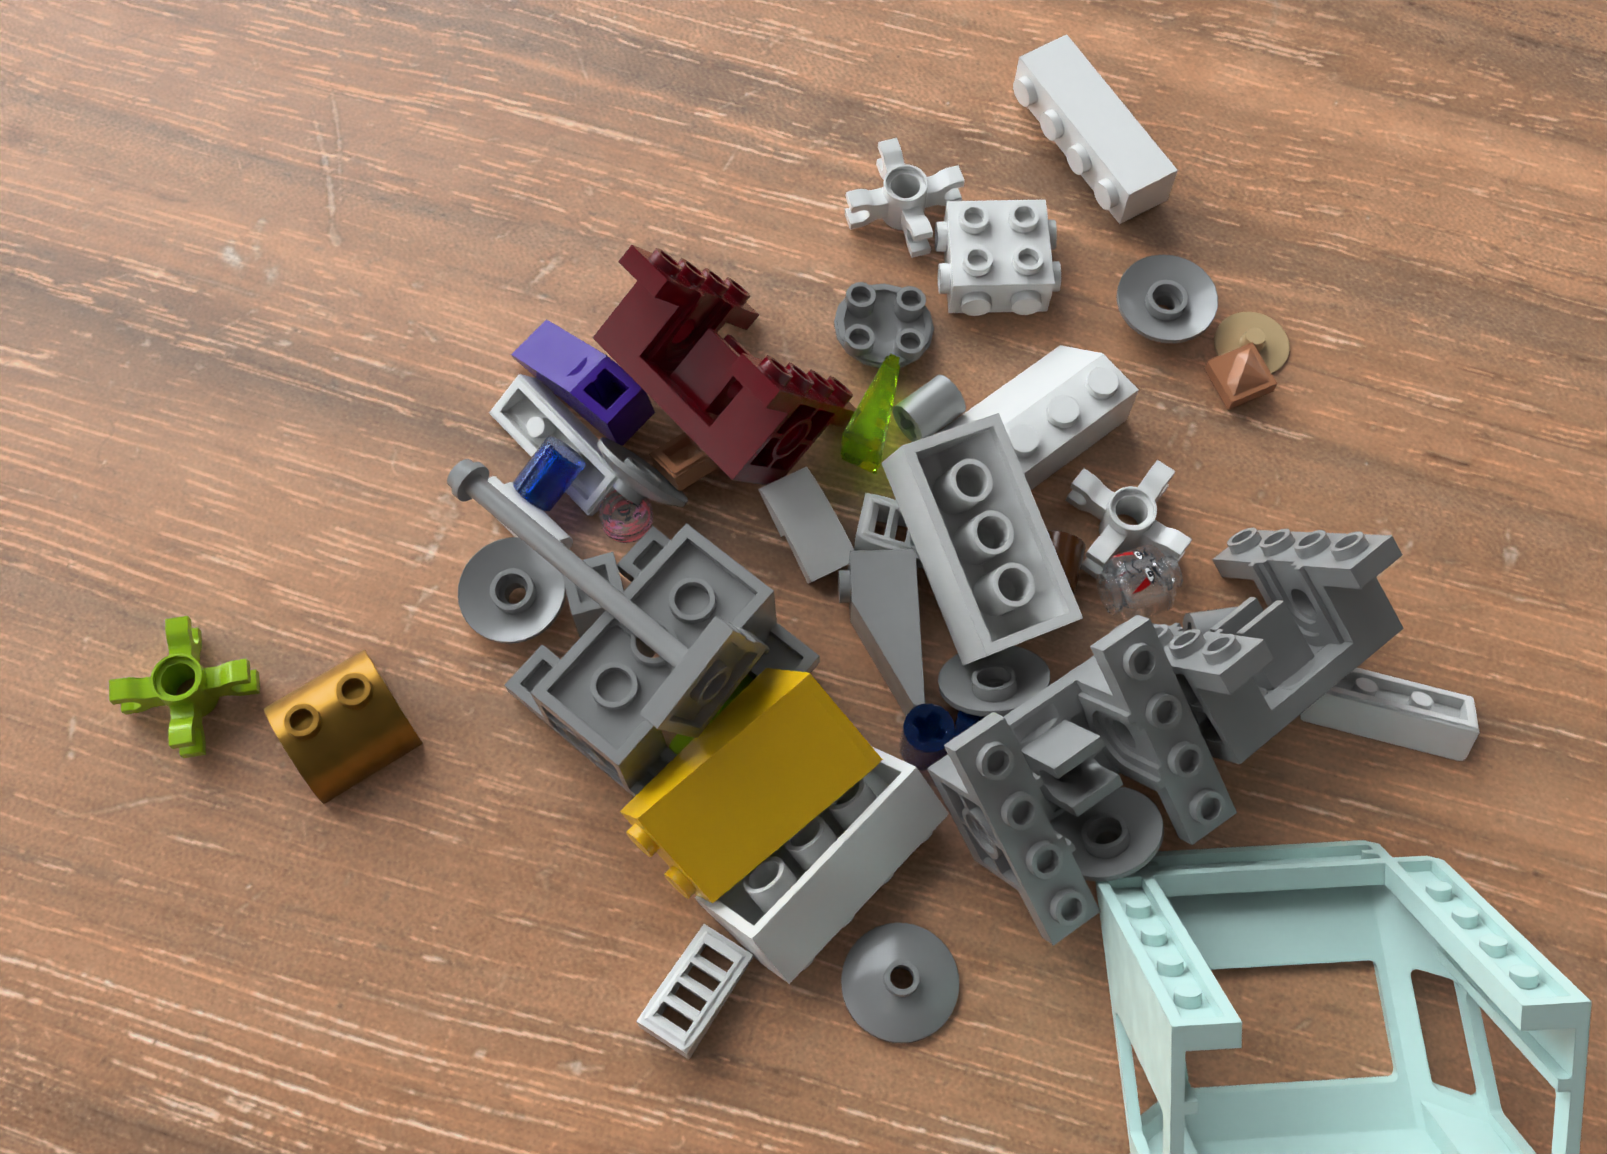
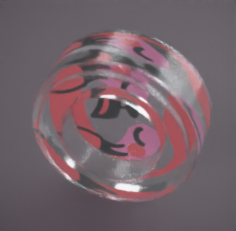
(624, 519)

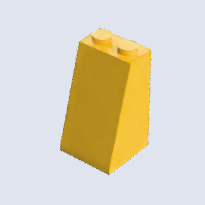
(748, 783)

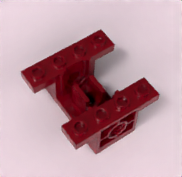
(734, 406)

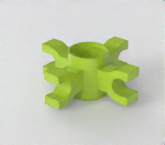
(187, 709)

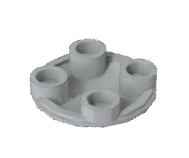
(883, 321)

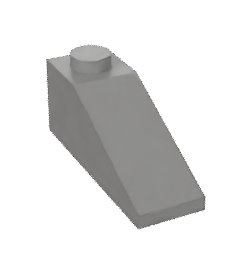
(887, 618)

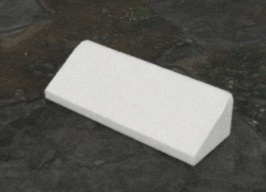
(532, 414)
(1399, 713)

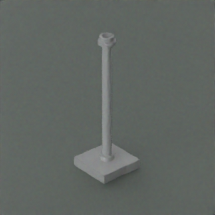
(701, 675)

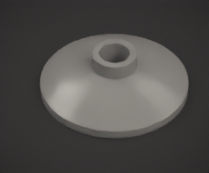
(1172, 283)
(637, 477)
(491, 579)
(994, 682)
(1113, 835)
(893, 1012)

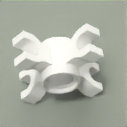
(907, 212)
(1138, 502)

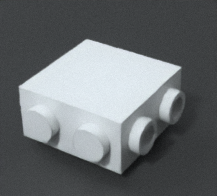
(997, 256)

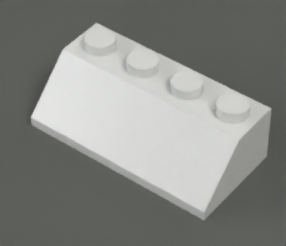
(1058, 408)
(980, 538)
(829, 868)

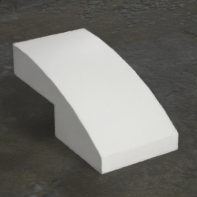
(808, 524)

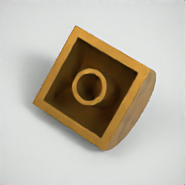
(342, 727)

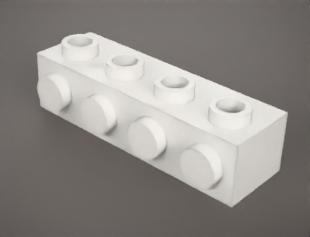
(1093, 129)

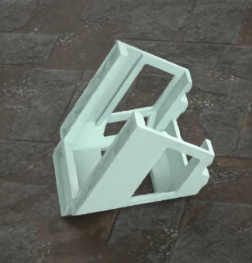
(1316, 907)

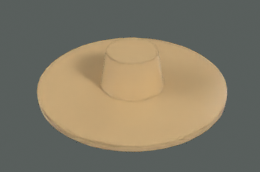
(1256, 328)

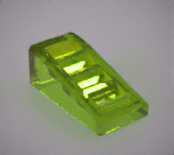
(868, 428)

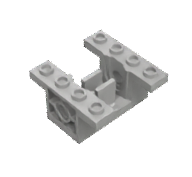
(1276, 662)
(610, 673)
(1066, 755)

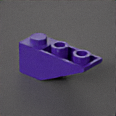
(586, 381)

